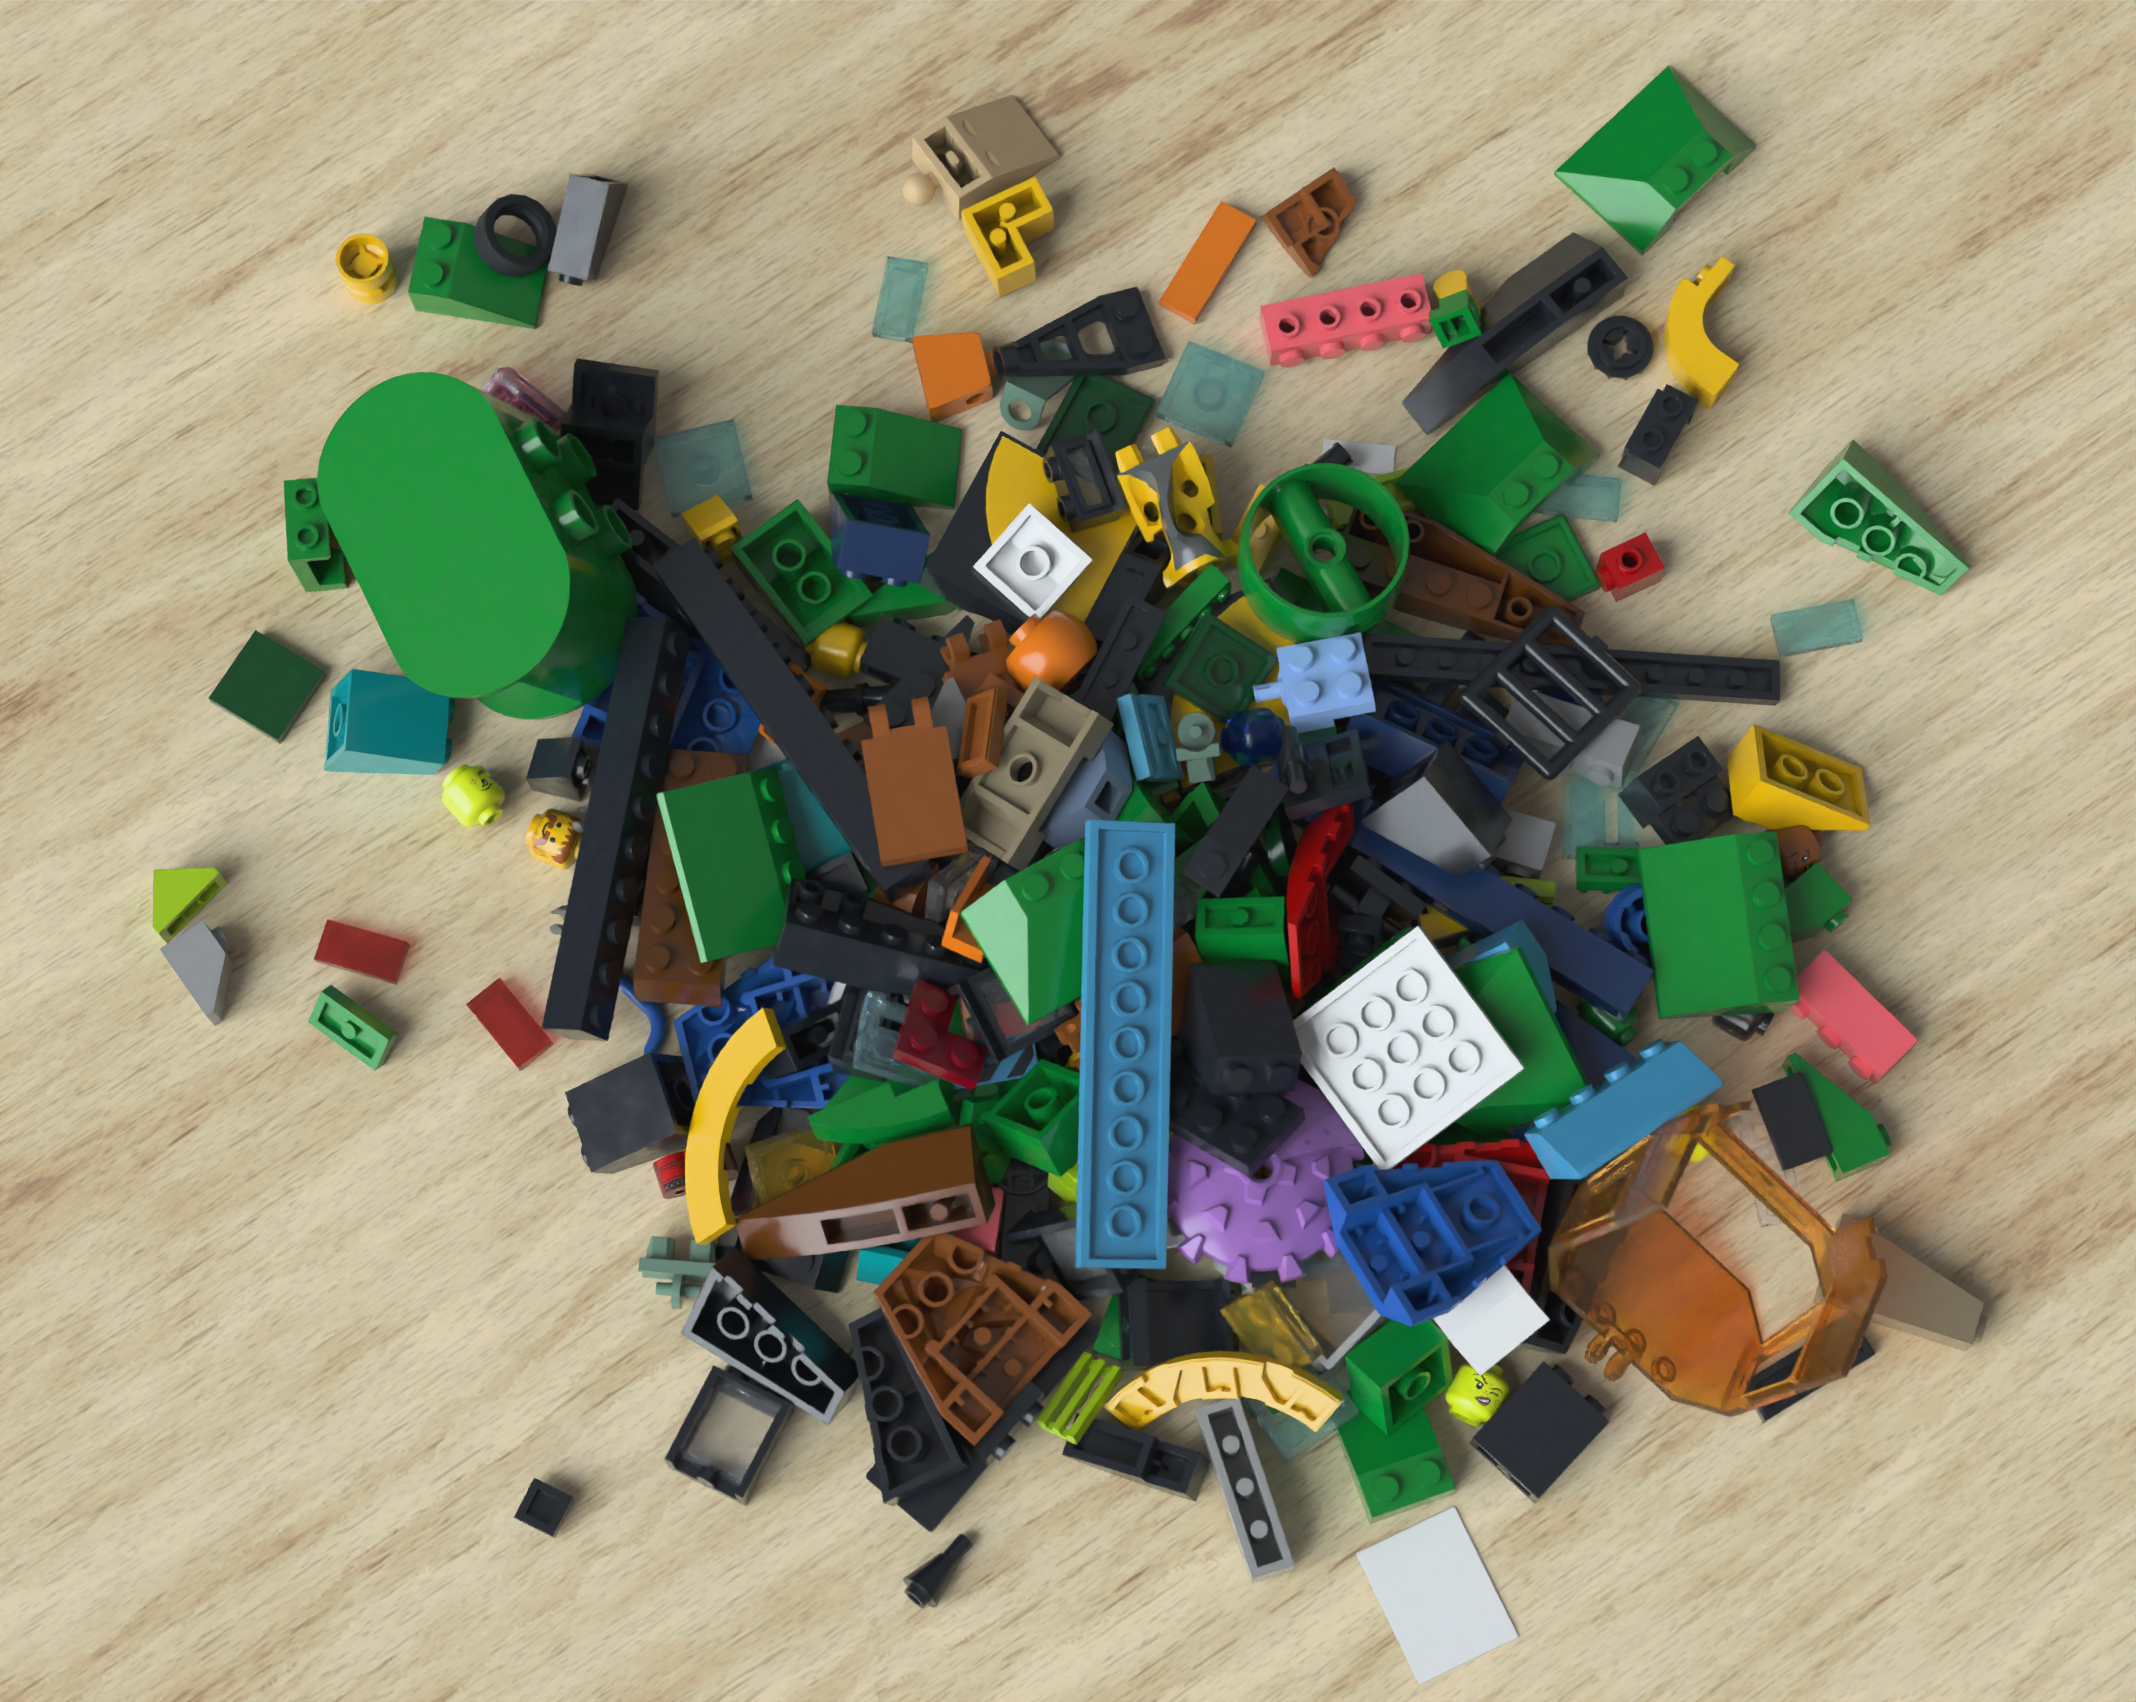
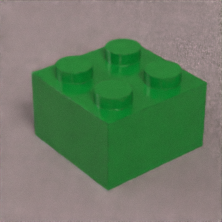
(1040, 1118)
(1398, 1372)

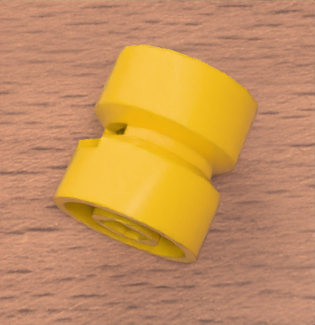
(366, 268)

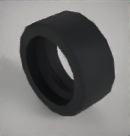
(492, 251)

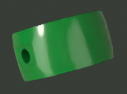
(1305, 527)

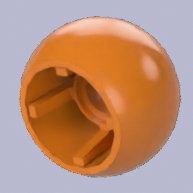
(1051, 650)

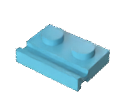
(1149, 738)

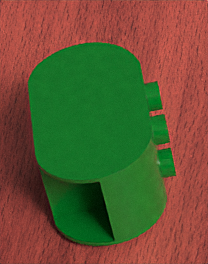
(479, 545)

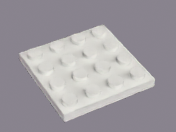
(1403, 1050)

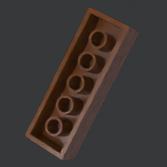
(666, 952)

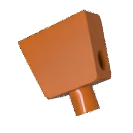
(953, 372)

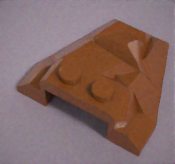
(975, 1327)

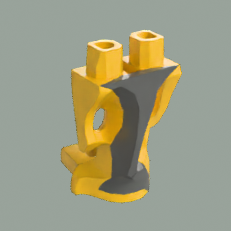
(1161, 483)

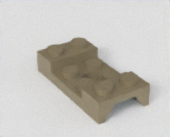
(1053, 736)

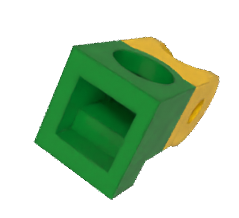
(1458, 309)

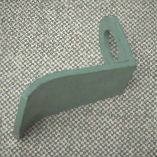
(1035, 389)

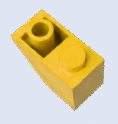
(713, 526)

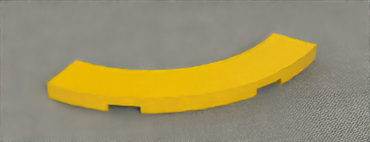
(715, 1118)
(1224, 1376)

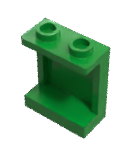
(309, 539)
(1244, 932)

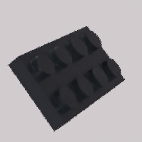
(1231, 1127)

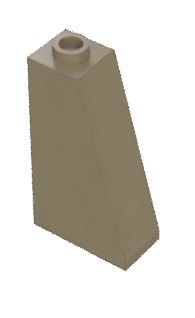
(1922, 1299)

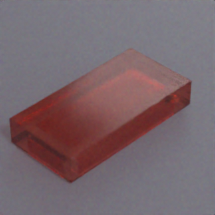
(361, 952)
(509, 1024)

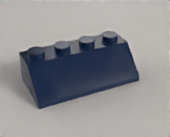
(1413, 726)

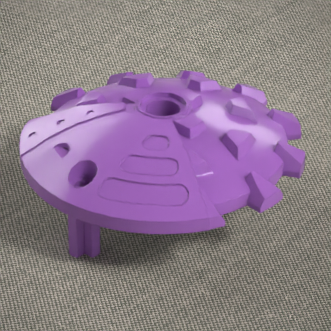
(1270, 1220)

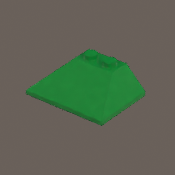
(1654, 159)
(1496, 466)
(1035, 932)
(1520, 1012)

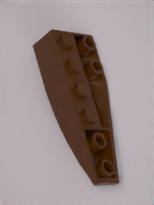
(1453, 581)
(876, 1199)

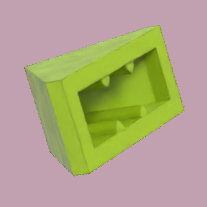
(181, 896)

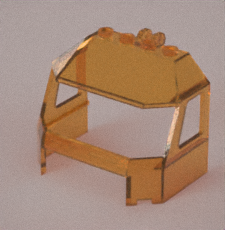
(1675, 1304)

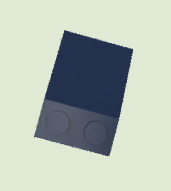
(877, 539)

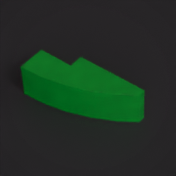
(882, 1117)

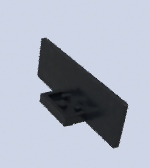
(935, 1503)

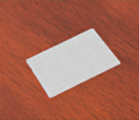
(1437, 1595)

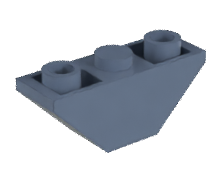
(1092, 793)

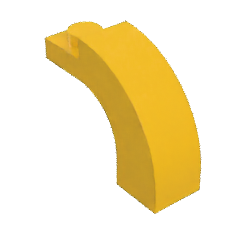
(1690, 354)

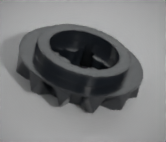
(1608, 333)

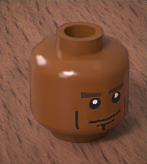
(1798, 849)

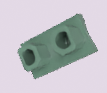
(1198, 746)
(661, 1265)

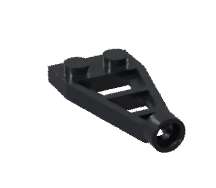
(1127, 326)

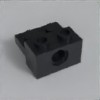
(1681, 775)

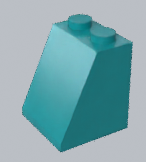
(386, 726)
(814, 832)

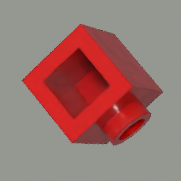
(1629, 567)

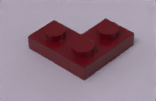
(928, 1043)

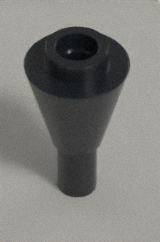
(930, 1580)

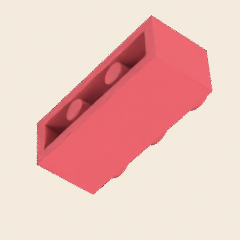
(1851, 1018)

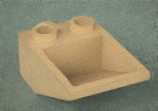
(983, 155)

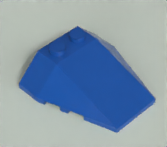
(1427, 1233)

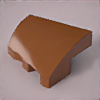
(1311, 220)

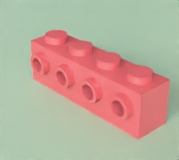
(1346, 320)

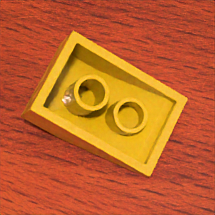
(1793, 784)

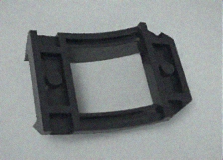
(819, 1270)

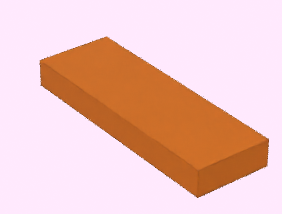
(1207, 262)

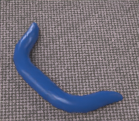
(652, 1011)

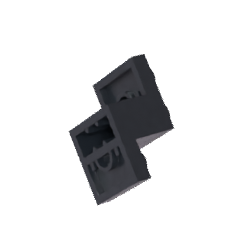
(616, 424)

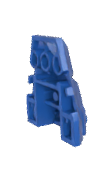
(790, 994)

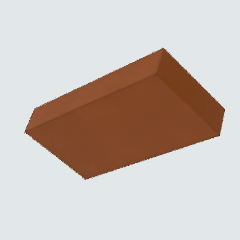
(982, 732)

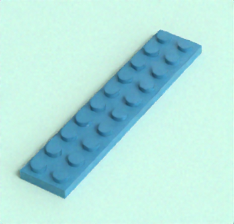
(1125, 1045)

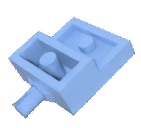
(1321, 682)

